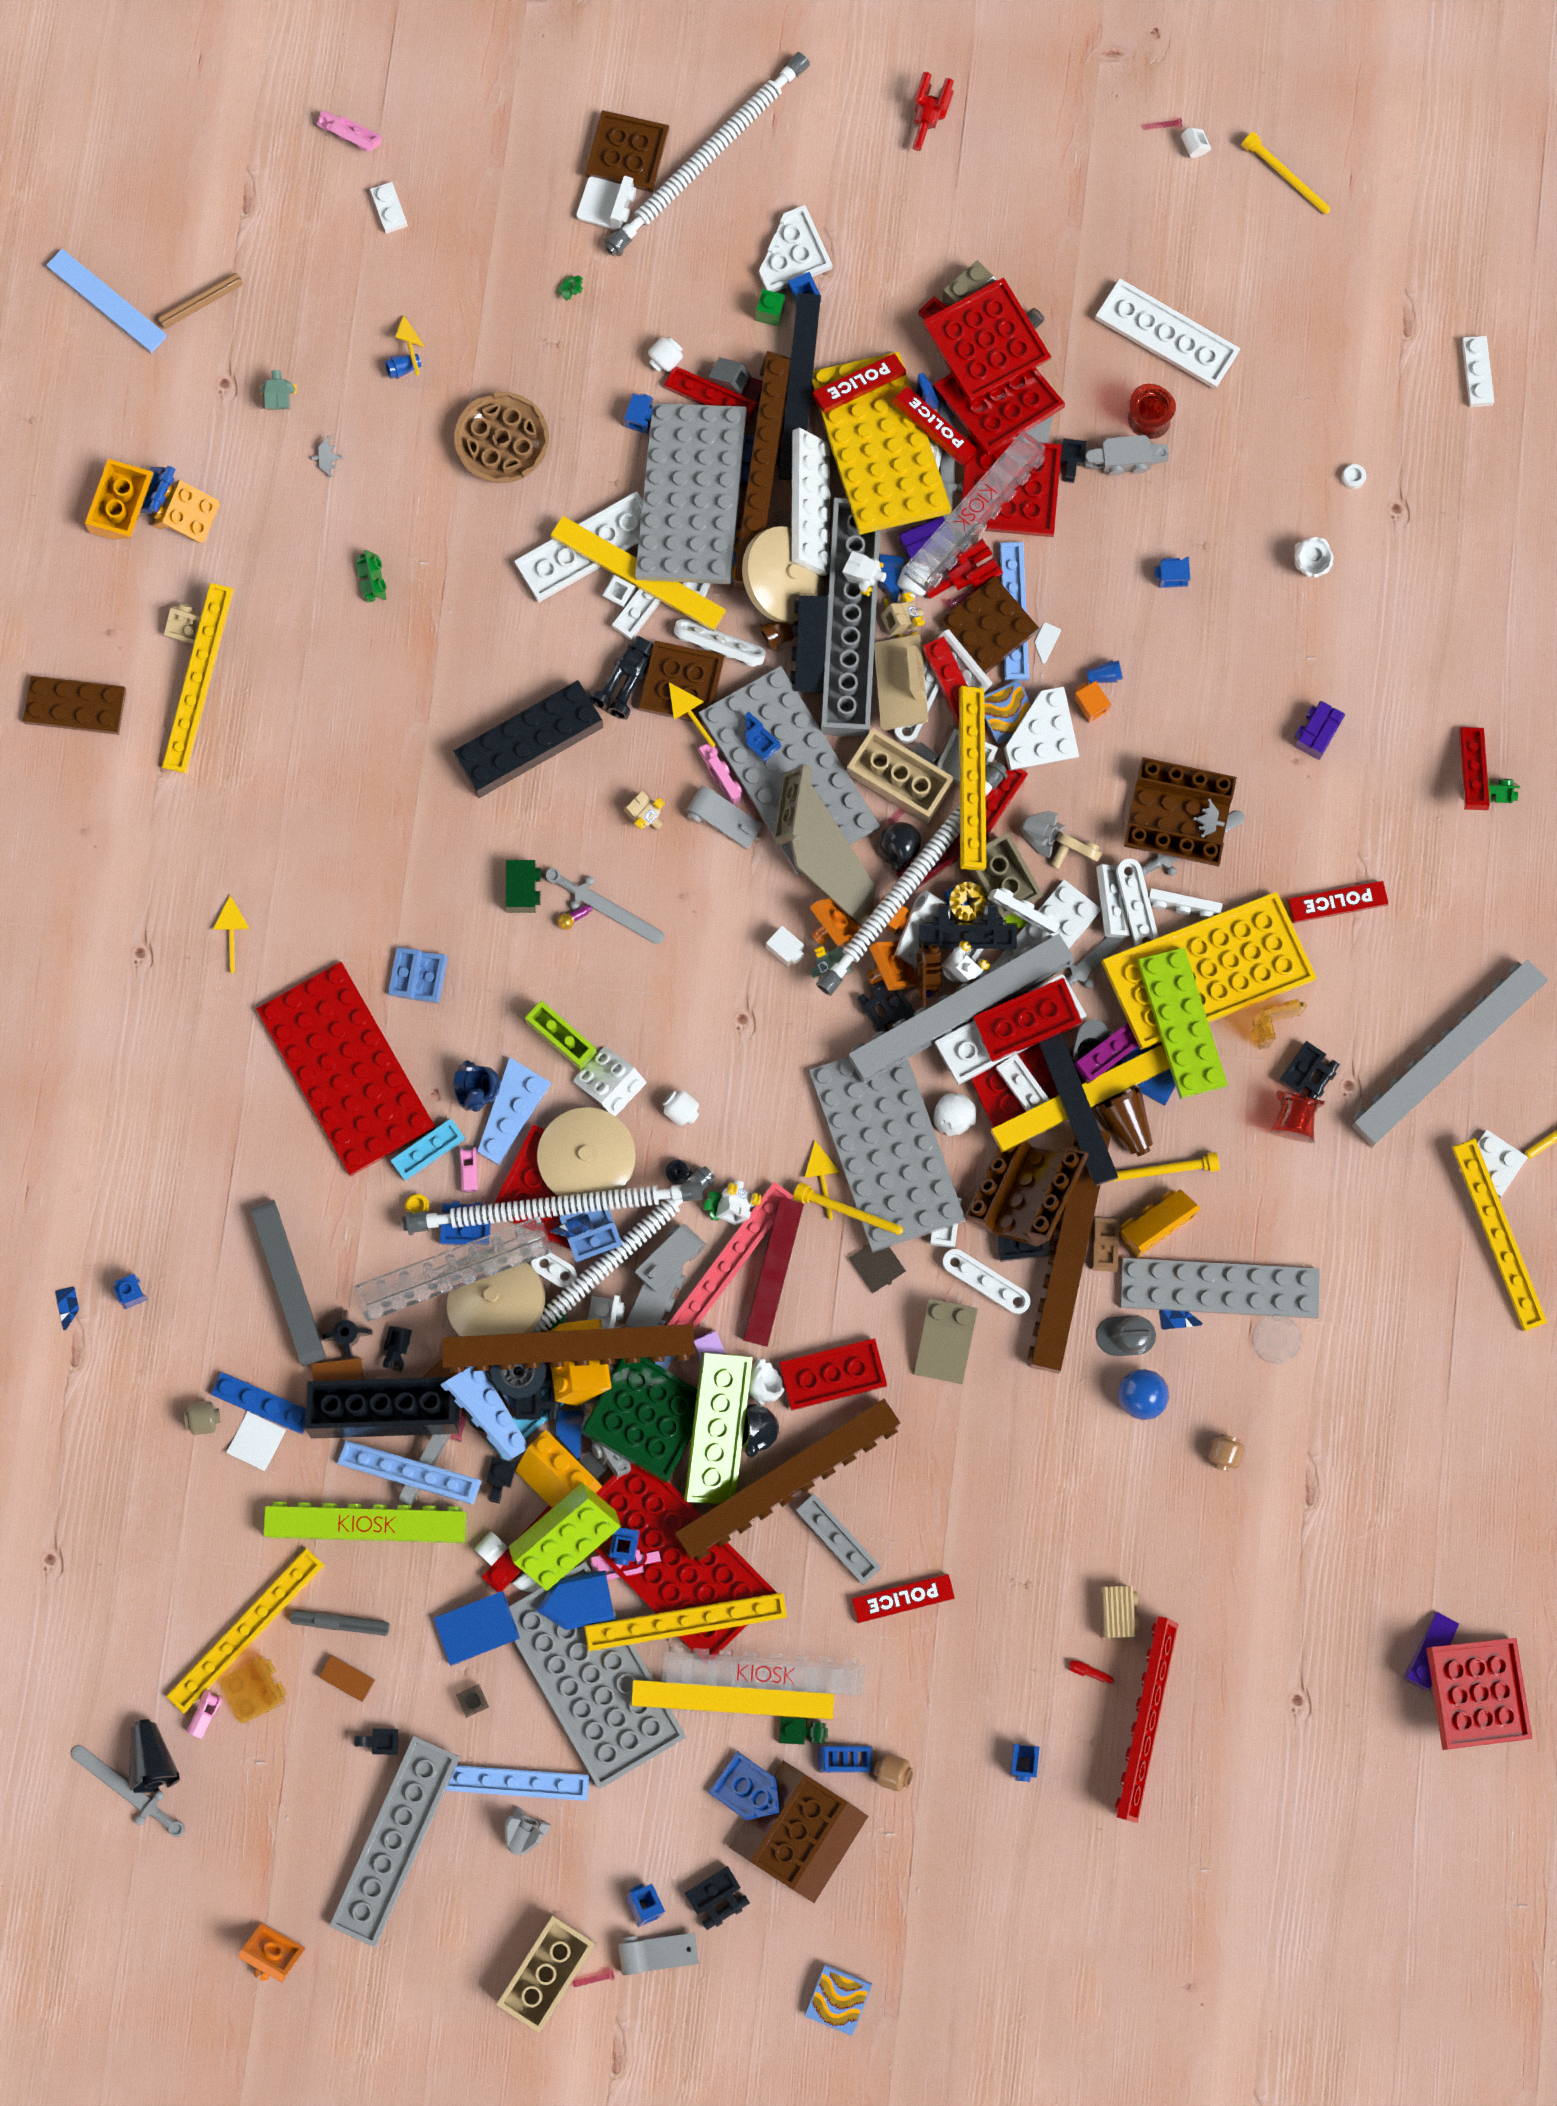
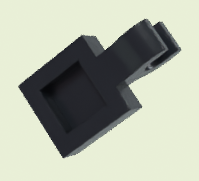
(1072, 455)
(395, 1345)
(500, 1475)
(382, 1742)

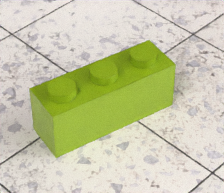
(561, 1035)

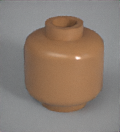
(1226, 1452)
(893, 1773)

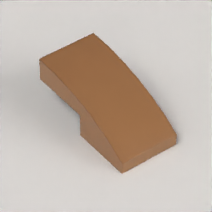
(1106, 1244)

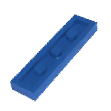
(260, 1403)

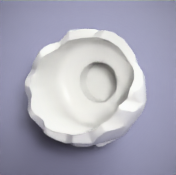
(1313, 557)
(954, 1114)
(764, 1382)

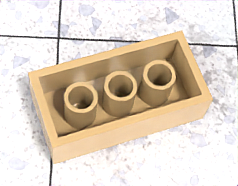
(900, 776)
(546, 1974)

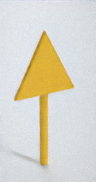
(408, 334)
(683, 703)
(231, 920)
(819, 1166)

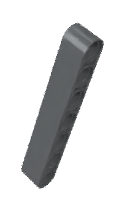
(288, 1283)

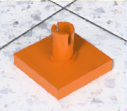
(834, 923)
(891, 969)
(271, 1953)

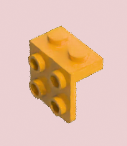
(186, 511)

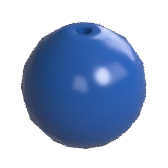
(1143, 1394)

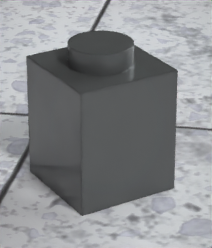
(730, 375)

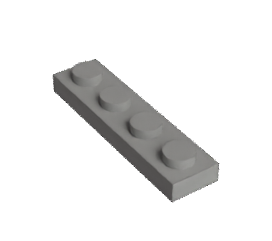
(838, 1539)

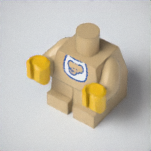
(902, 616)
(644, 811)

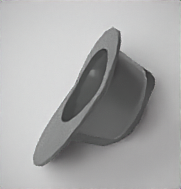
(1088, 1037)
(1126, 1335)

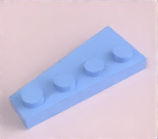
(517, 1099)
(479, 1397)

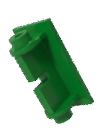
(370, 566)
(1503, 790)

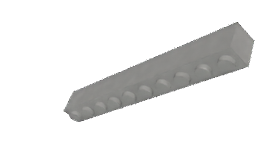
(958, 1009)
(1448, 1053)

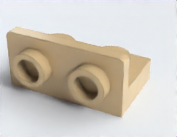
(183, 623)

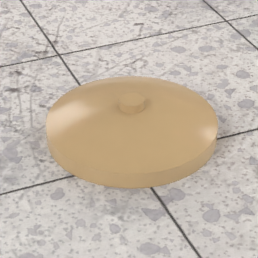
(773, 578)
(586, 1153)
(498, 1304)

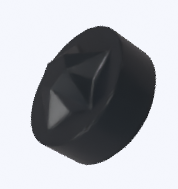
(678, 1171)

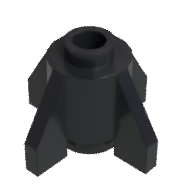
(349, 1340)

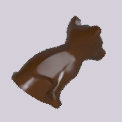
(777, 633)

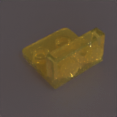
(1263, 1028)
(254, 1690)

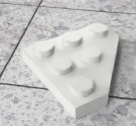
(794, 251)
(1043, 733)

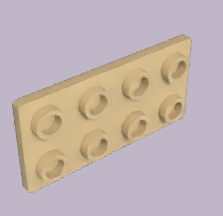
(901, 682)

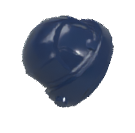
(475, 1086)

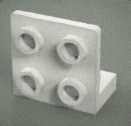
(607, 1310)

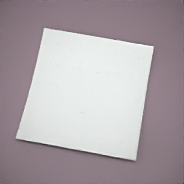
(256, 1441)

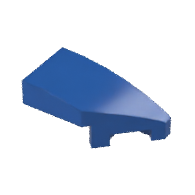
(892, 567)
(759, 739)
(568, 1431)

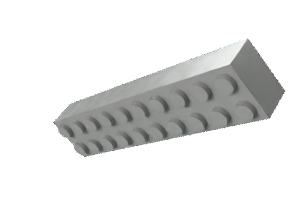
(849, 632)

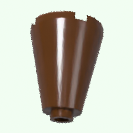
(1128, 1120)

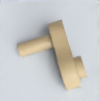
(1089, 849)

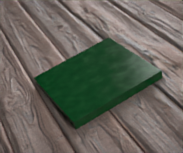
(644, 1417)

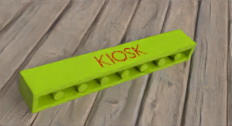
(365, 1524)

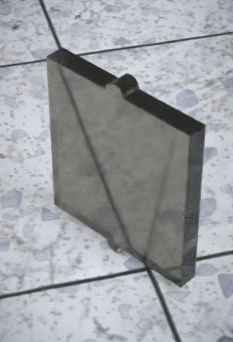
(877, 1267)

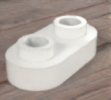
(554, 1270)

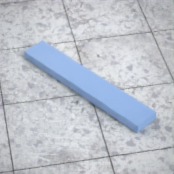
(106, 301)
(1013, 579)
(409, 1472)
(519, 1783)

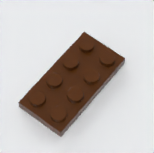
(74, 705)

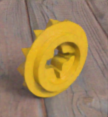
(958, 897)

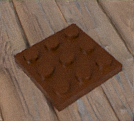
(628, 149)
(990, 624)
(686, 668)

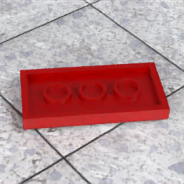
(1028, 1019)
(833, 1374)

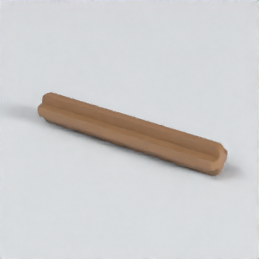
(200, 300)

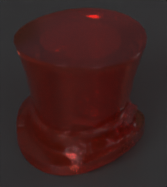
(1151, 410)
(1296, 1117)

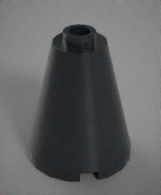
(150, 1759)

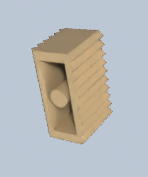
(1118, 1612)

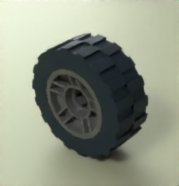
(518, 1386)

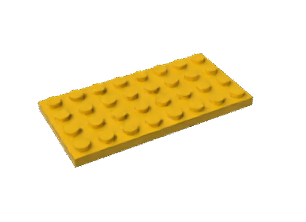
(882, 455)
(1234, 961)

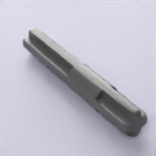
(339, 1622)

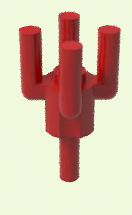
(930, 108)
(967, 571)

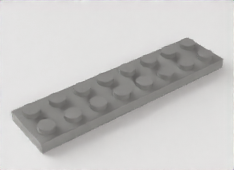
(1220, 1288)
(394, 1841)

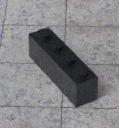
(811, 642)

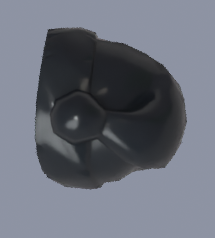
(899, 844)
(760, 1429)

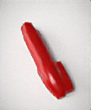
(1085, 1669)

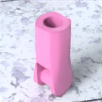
(469, 1174)
(202, 1718)

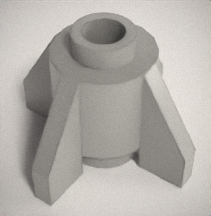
(1041, 831)
(523, 1832)

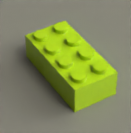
(564, 1536)

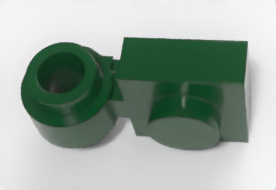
(794, 1731)

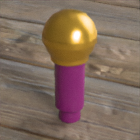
(566, 921)

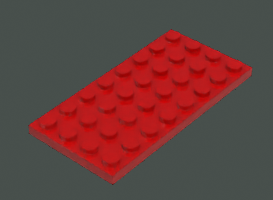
(346, 1068)
(675, 1581)

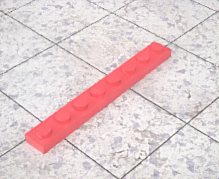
(730, 1259)

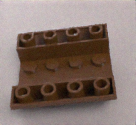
(1164, 809)
(1025, 1192)
(805, 1838)

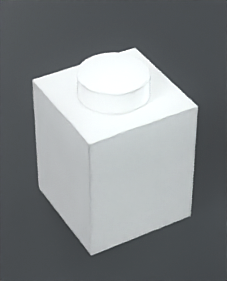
(785, 947)

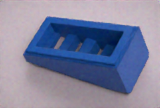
(926, 391)
(823, 1759)

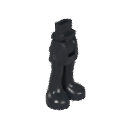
(632, 665)

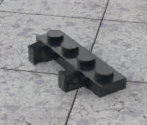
(985, 935)

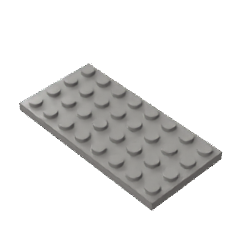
(691, 493)
(785, 717)
(887, 1151)
(593, 1692)

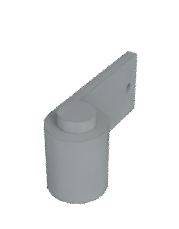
(724, 816)
(679, 1248)
(657, 1953)

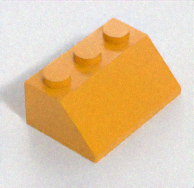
(118, 500)
(1158, 1221)
(580, 1383)
(553, 1470)

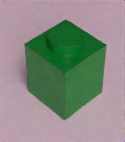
(770, 307)

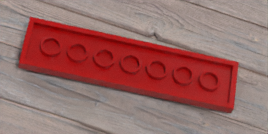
(1145, 1728)

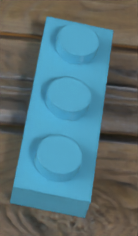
(428, 1149)

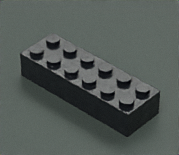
(528, 739)
(380, 1408)

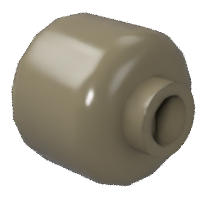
(201, 1417)

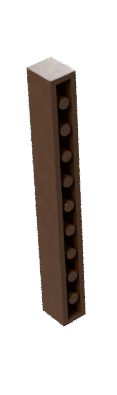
(763, 457)
(1065, 1273)
(568, 1346)
(786, 1480)

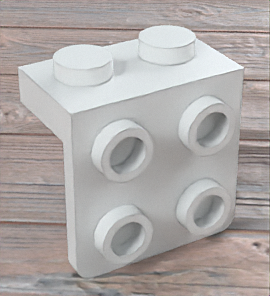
(606, 202)
(610, 1080)

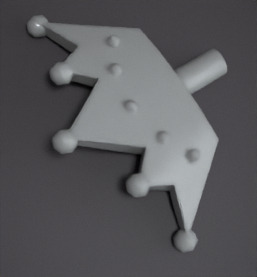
(326, 457)
(1209, 820)

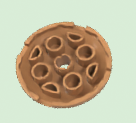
(496, 417)

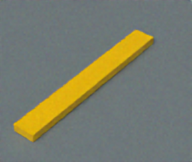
(624, 566)
(198, 678)
(972, 778)
(1099, 1090)
(1499, 1234)
(685, 1622)
(245, 1630)
(732, 1700)

